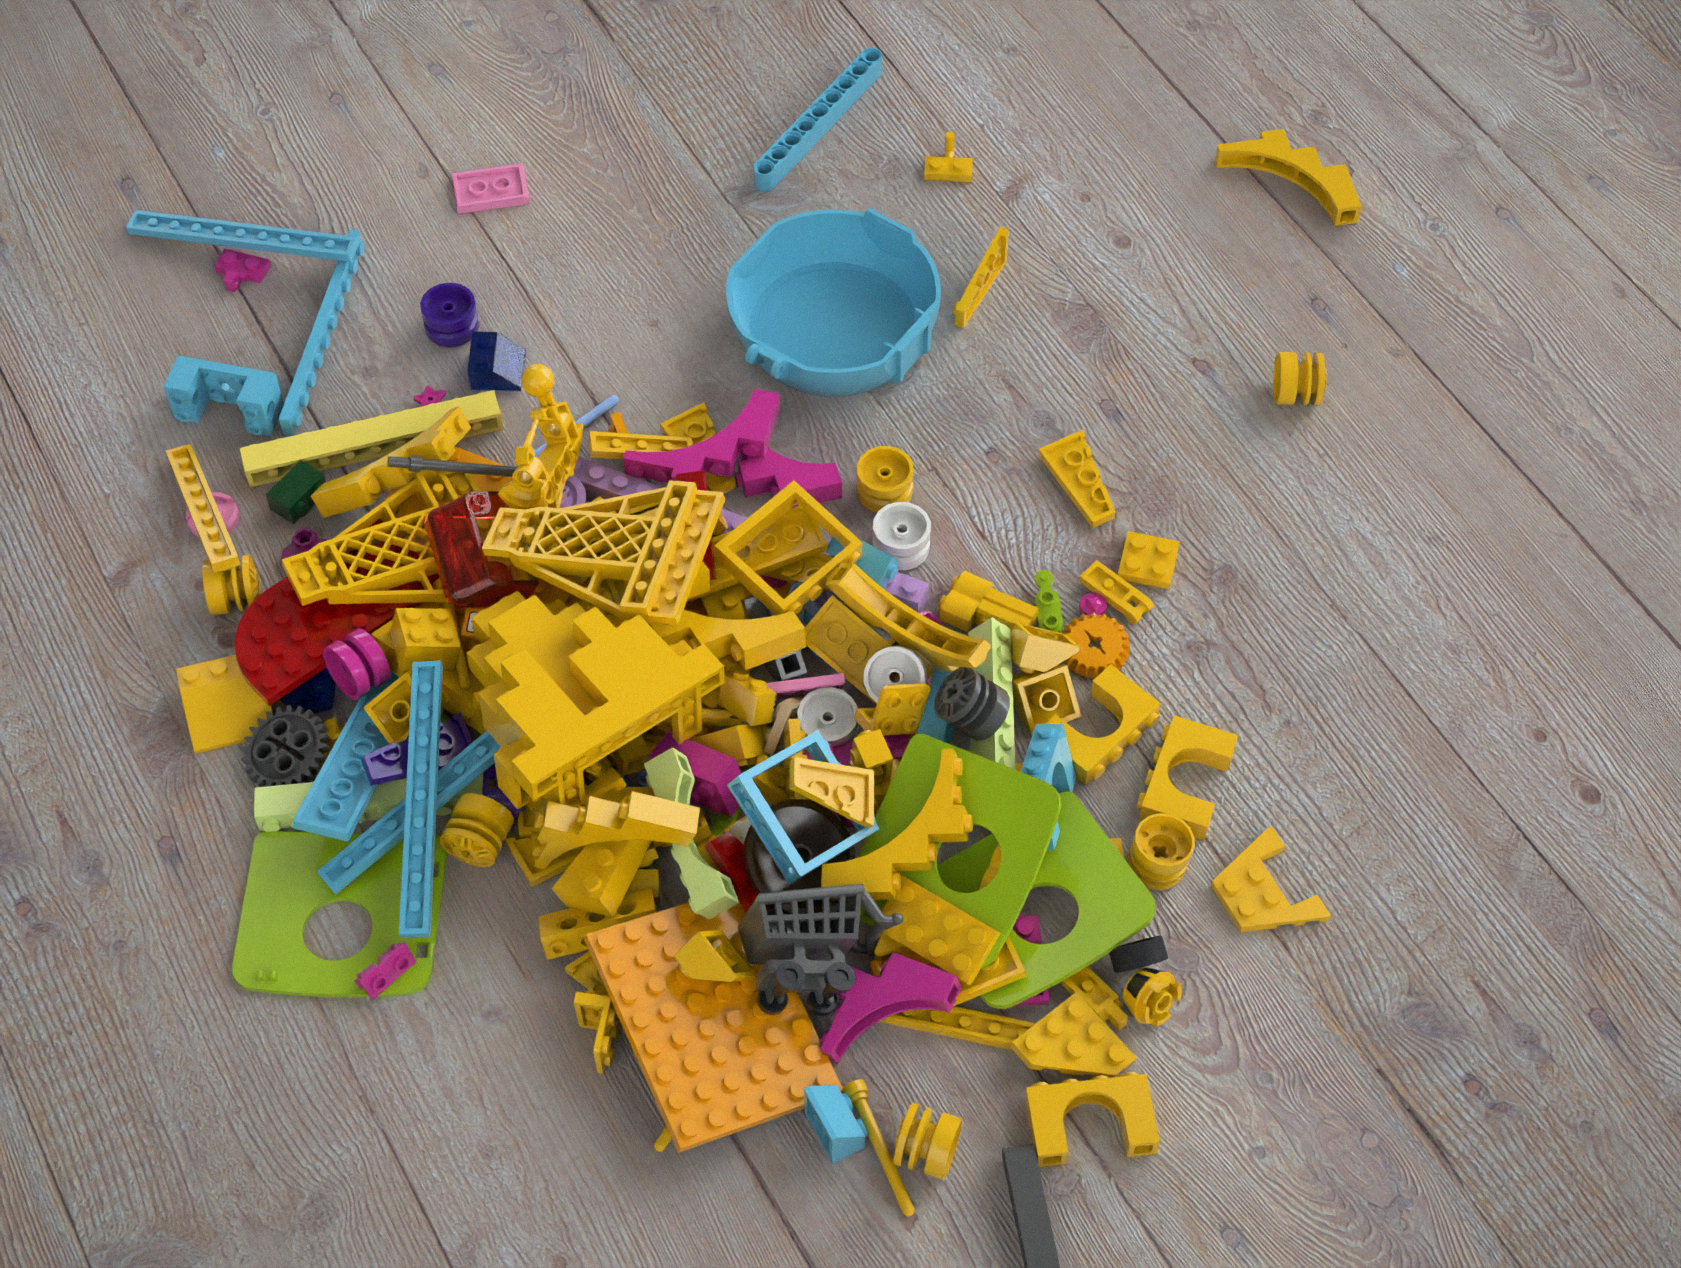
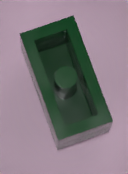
(293, 493)

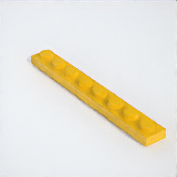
(202, 508)

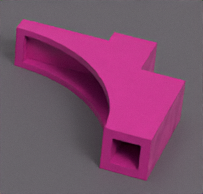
(775, 472)
(901, 988)

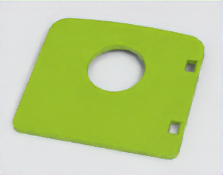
(1001, 799)
(1089, 868)
(286, 892)

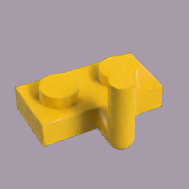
(948, 167)

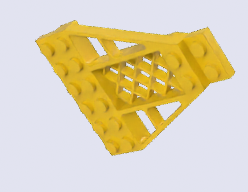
(322, 569)
(657, 575)

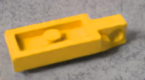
(1097, 996)

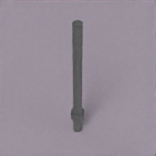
(416, 464)

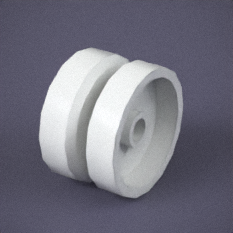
(903, 533)
(890, 660)
(830, 713)

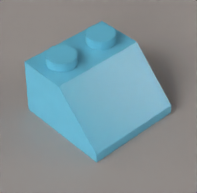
(833, 1121)

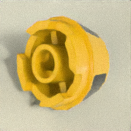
(1151, 995)

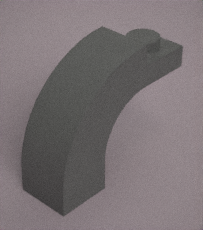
(782, 667)

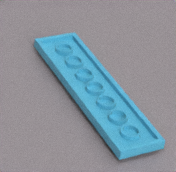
(342, 786)

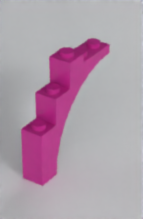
(718, 454)

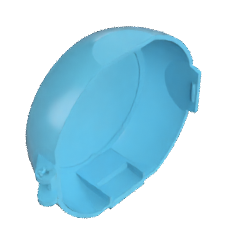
(834, 301)

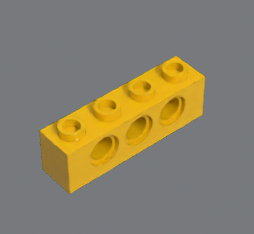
(565, 930)

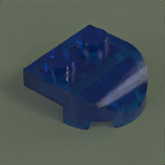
(313, 694)

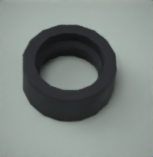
(1138, 954)

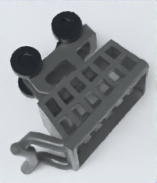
(809, 959)

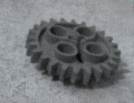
(300, 727)

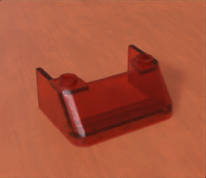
(458, 553)

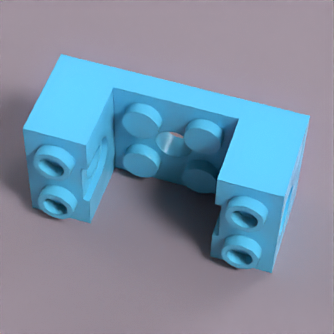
(197, 381)

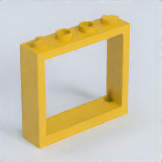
(731, 544)

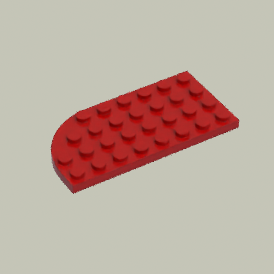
(283, 642)

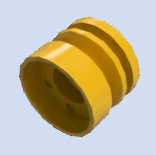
(1301, 378)
(231, 585)
(476, 830)
(1161, 851)
(927, 1141)

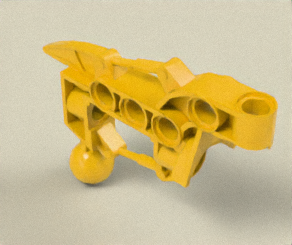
(542, 479)

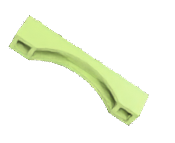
(708, 889)

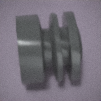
(972, 703)

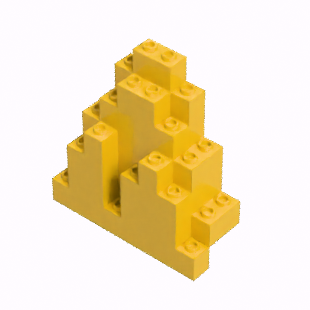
(577, 688)

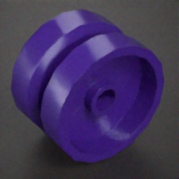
(449, 314)

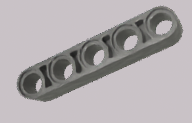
(1029, 1207)

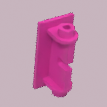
(390, 967)

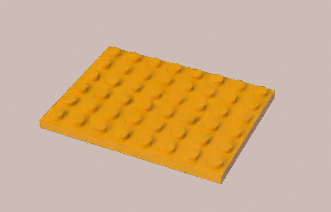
(705, 1042)

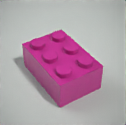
(711, 774)

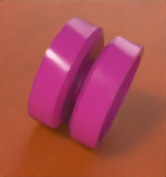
(356, 663)

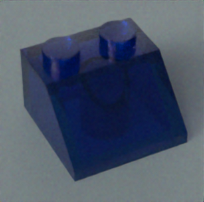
(495, 362)

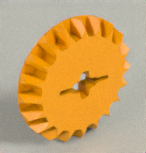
(1113, 645)

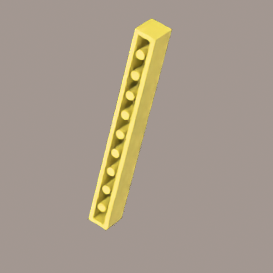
(363, 438)

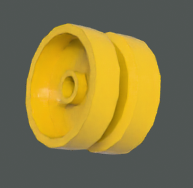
(884, 477)

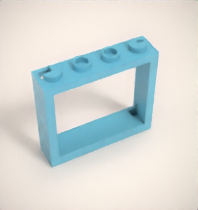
(768, 826)

